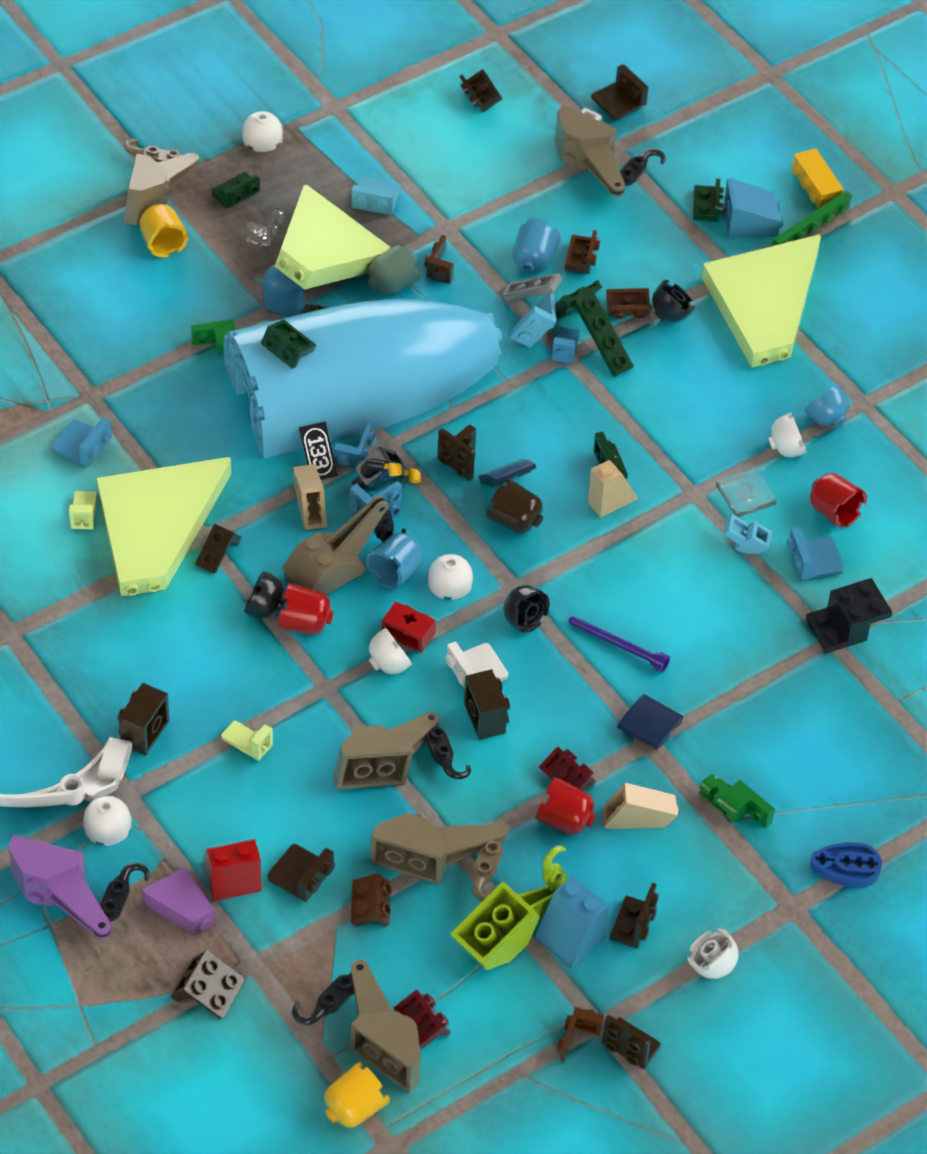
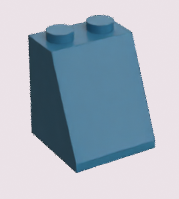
(751, 211)
(573, 922)

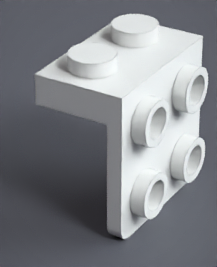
(474, 661)

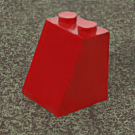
(233, 869)

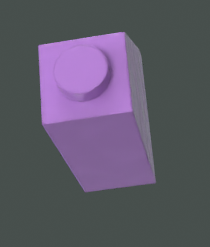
(180, 902)

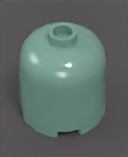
(393, 270)

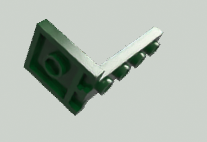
(597, 324)

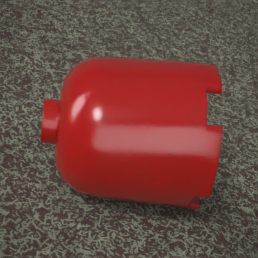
(837, 499)
(306, 610)
(566, 808)

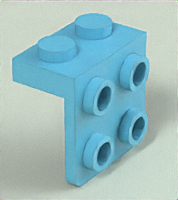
(375, 195)
(535, 322)

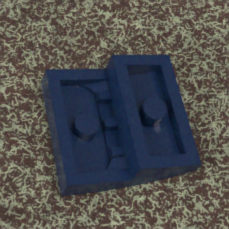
(511, 471)
(650, 721)

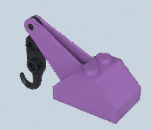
(58, 877)

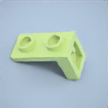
(83, 510)
(248, 741)

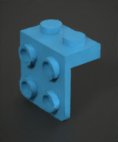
(82, 441)
(359, 499)
(814, 556)

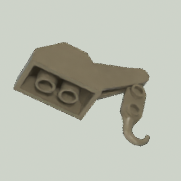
(153, 176)
(422, 850)

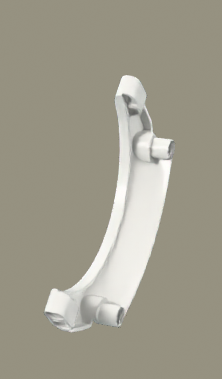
(93, 781)

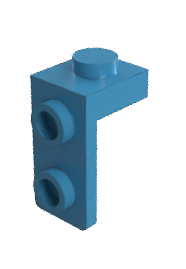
(565, 345)
(352, 456)

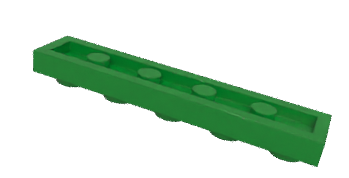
(814, 221)

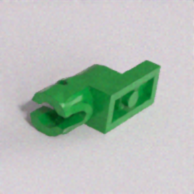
(212, 333)
(736, 800)

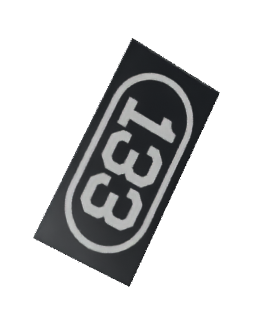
(318, 449)

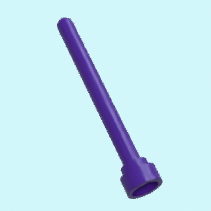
(658, 660)

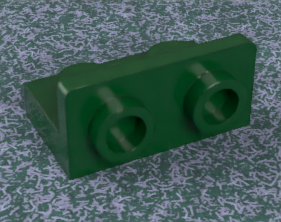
(236, 189)
(707, 202)
(287, 343)
(606, 451)

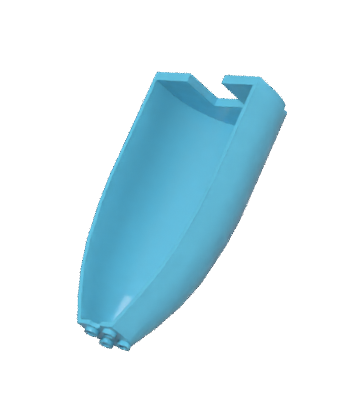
(368, 366)

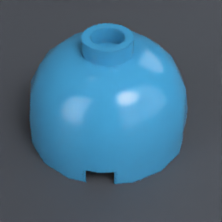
(829, 408)

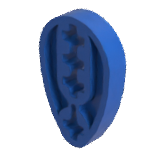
(853, 853)

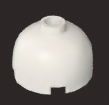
(262, 131)
(787, 437)
(450, 577)
(387, 654)
(107, 820)
(714, 954)

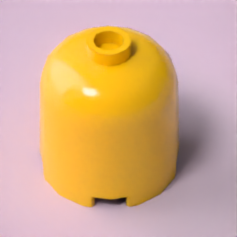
(163, 230)
(354, 1097)

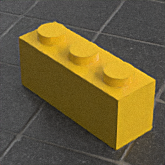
(816, 177)

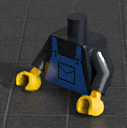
(381, 468)

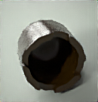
(516, 508)

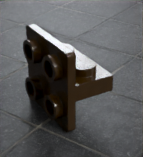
(458, 451)

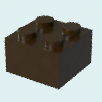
(486, 704)
(144, 717)

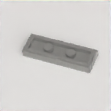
(531, 287)

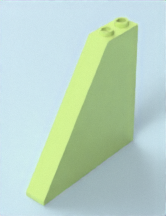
(325, 244)
(764, 296)
(156, 518)

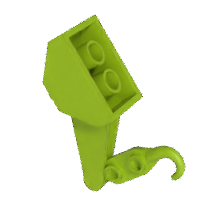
(506, 920)

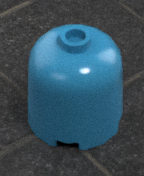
(535, 246)
(282, 293)
(395, 560)

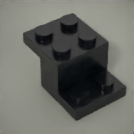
(848, 615)

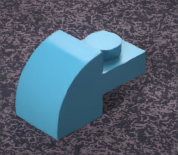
(749, 538)

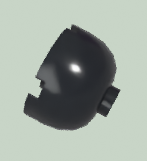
(671, 302)
(265, 596)
(526, 607)

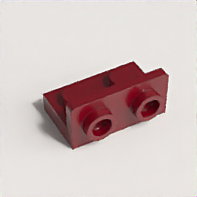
(563, 765)
(422, 1011)

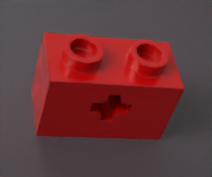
(409, 626)

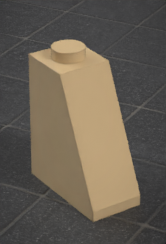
(608, 489)
(310, 496)
(639, 808)

